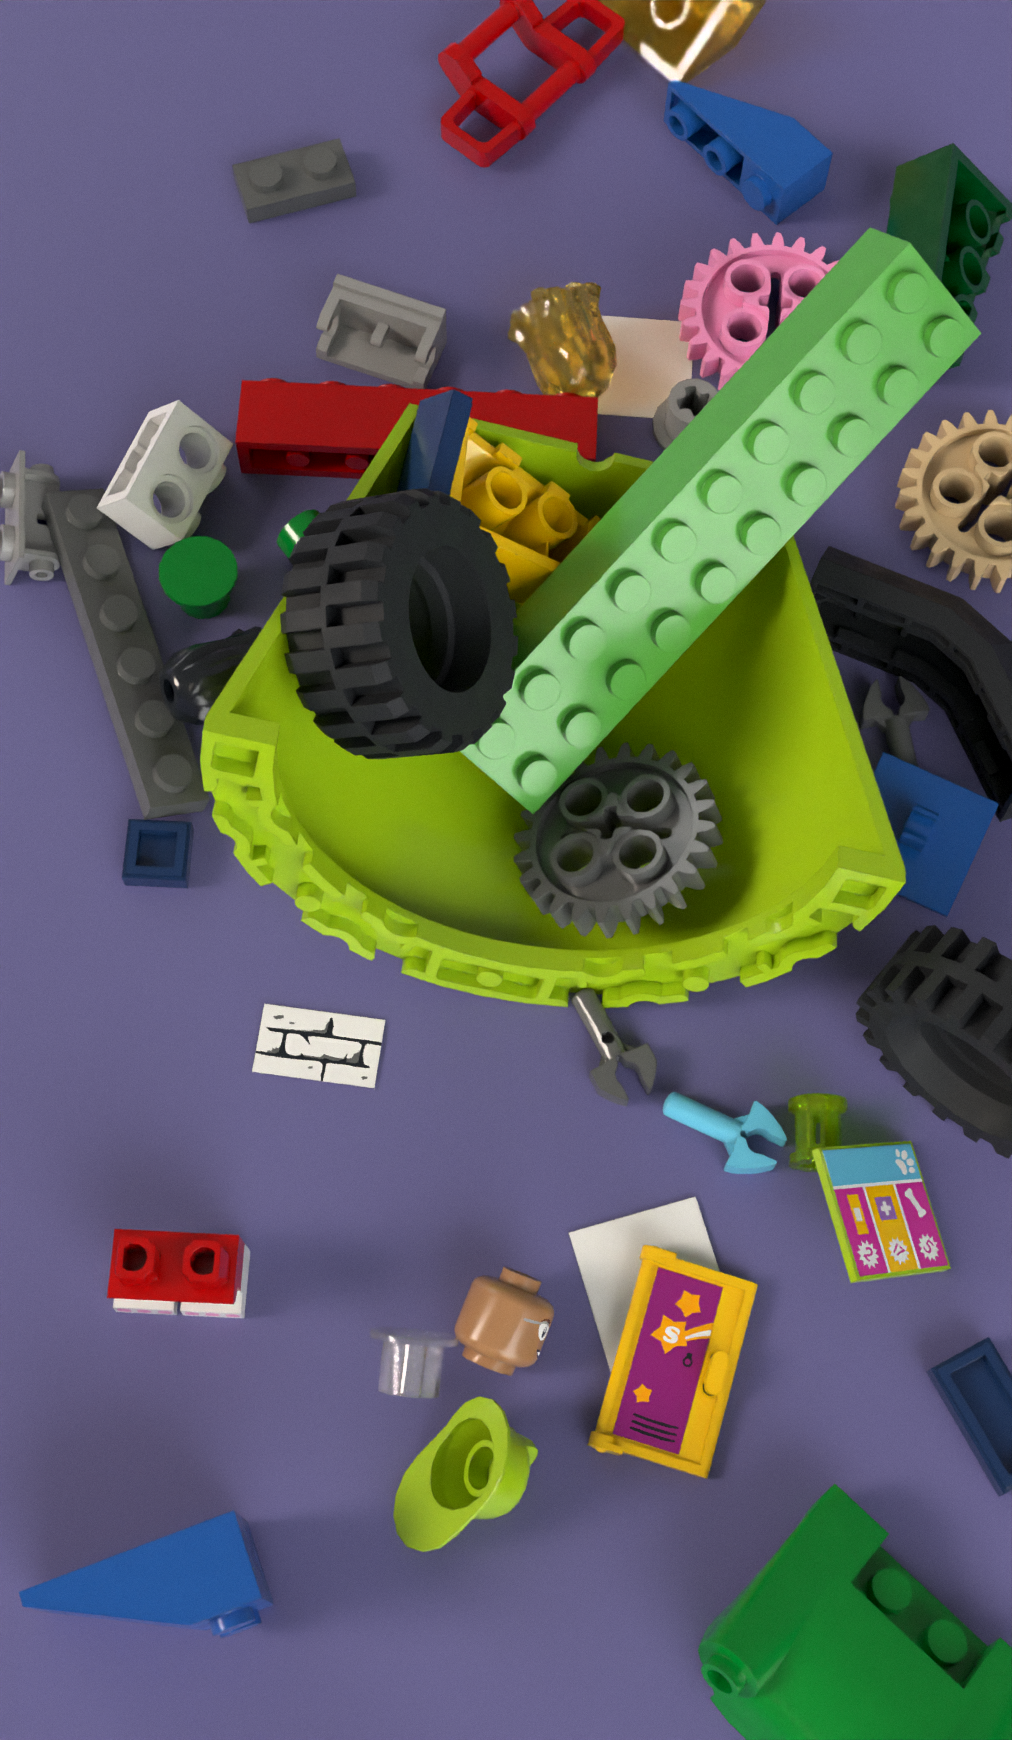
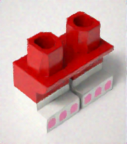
(166, 1267)

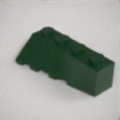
(950, 220)

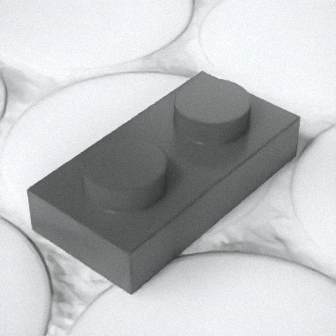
(294, 180)

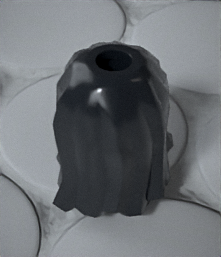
(200, 672)

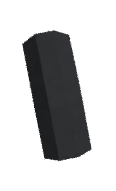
(934, 644)

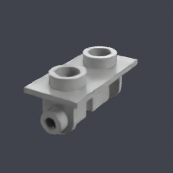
(22, 540)

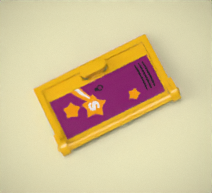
(663, 1359)

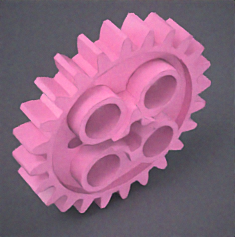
(718, 312)

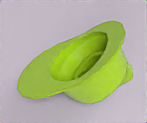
(464, 1474)

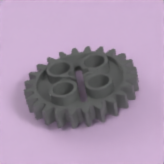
(606, 823)

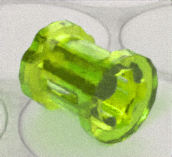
(807, 1112)

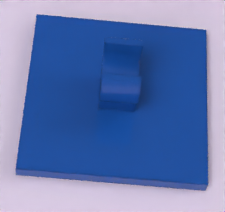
(934, 828)

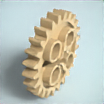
(955, 468)

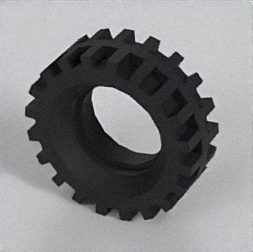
(947, 1029)

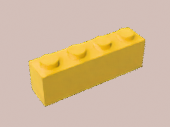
(528, 520)

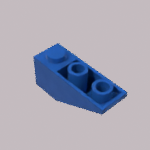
(754, 148)

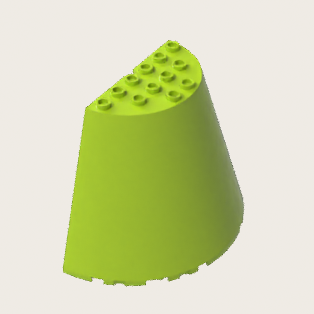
(425, 845)

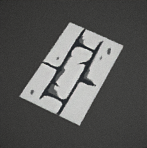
(319, 1046)

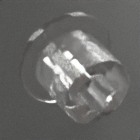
(411, 1360)

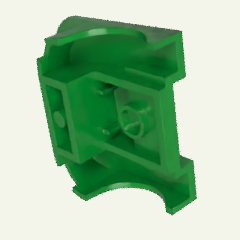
(851, 1645)

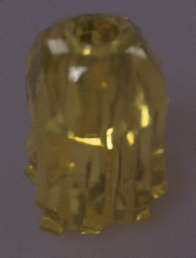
(566, 340)

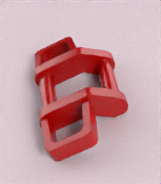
(543, 39)

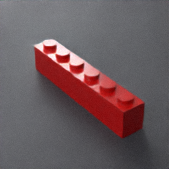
(341, 427)

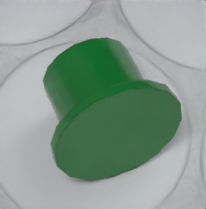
(199, 575)

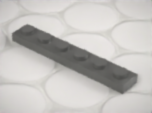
(124, 654)

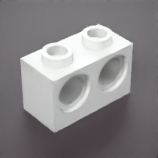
(157, 468)

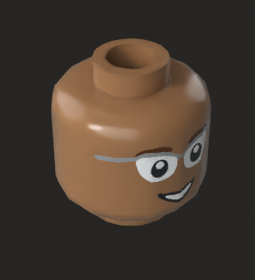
(504, 1321)

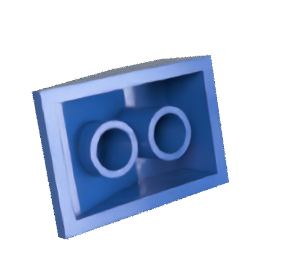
(183, 1580)

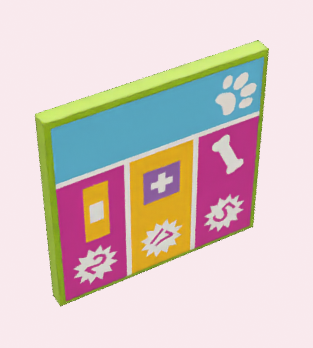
(880, 1210)

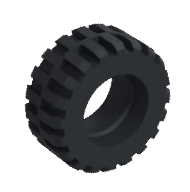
(399, 625)

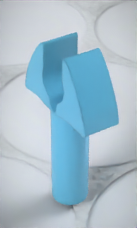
(730, 1131)

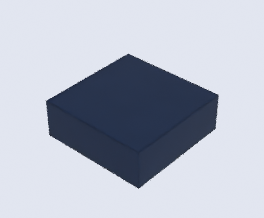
(158, 853)

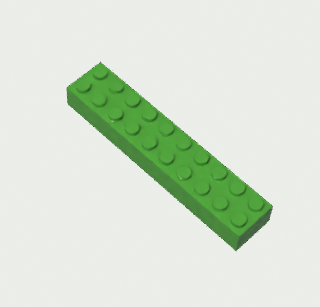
(719, 507)

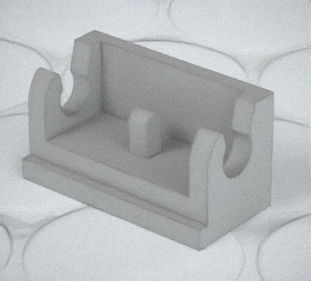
(381, 333)

